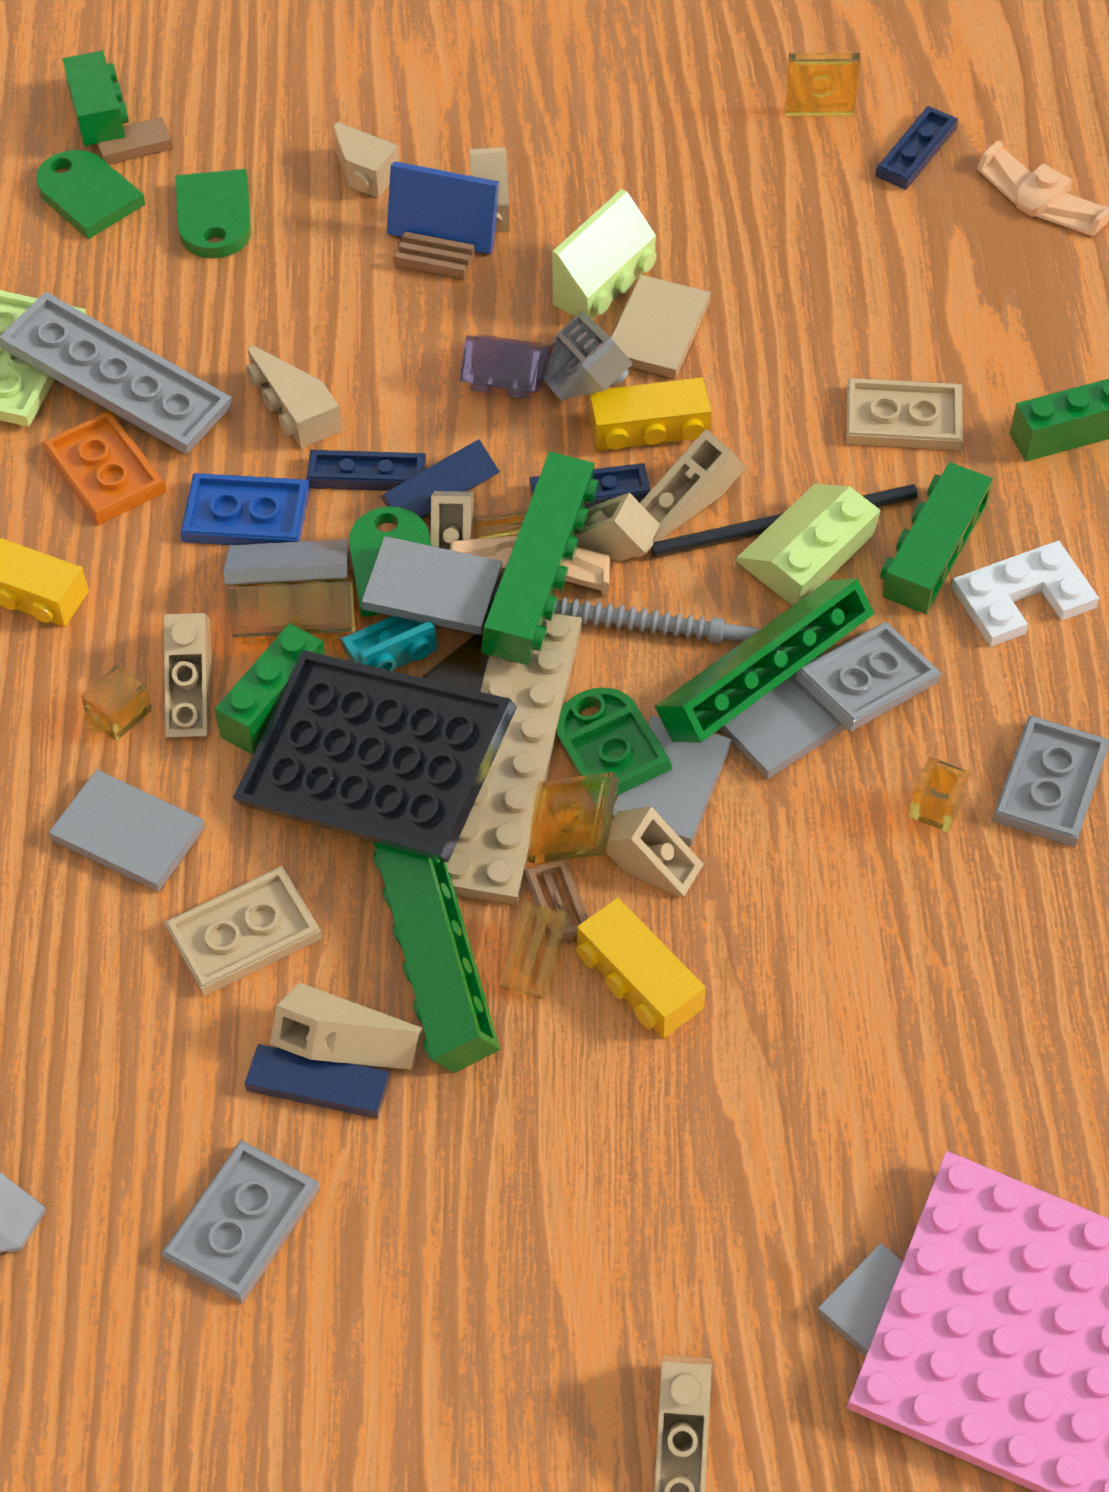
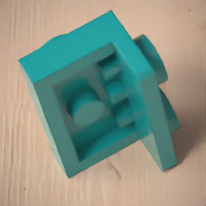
(391, 643)

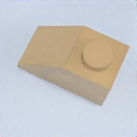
(364, 159)
(492, 165)
(451, 517)
(618, 529)
(652, 851)

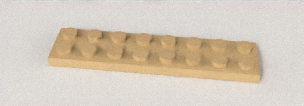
(496, 836)

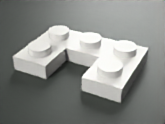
(991, 591)

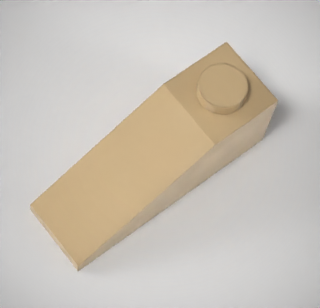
(692, 483)

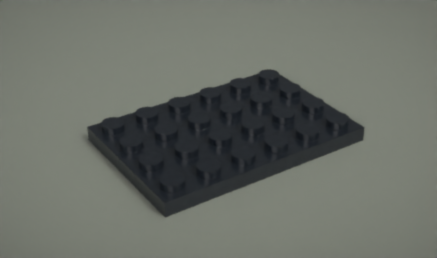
(376, 754)

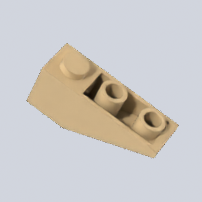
(299, 399)
(187, 674)
(342, 1031)
(683, 1424)

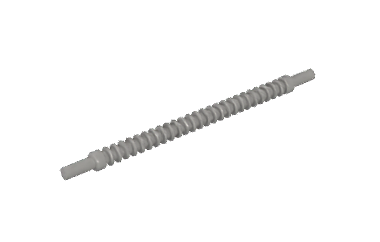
(714, 630)

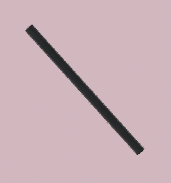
(758, 526)

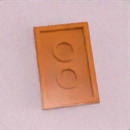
(104, 467)

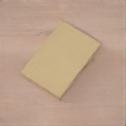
(660, 324)
(904, 414)
(243, 930)

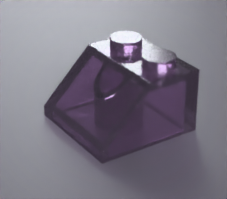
(504, 364)

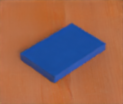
(442, 205)
(244, 510)

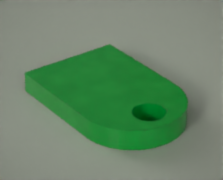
(87, 194)
(211, 208)
(366, 542)
(612, 739)

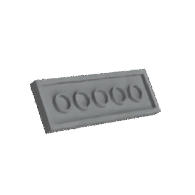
(115, 372)

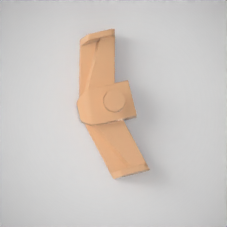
(1041, 192)
(587, 568)

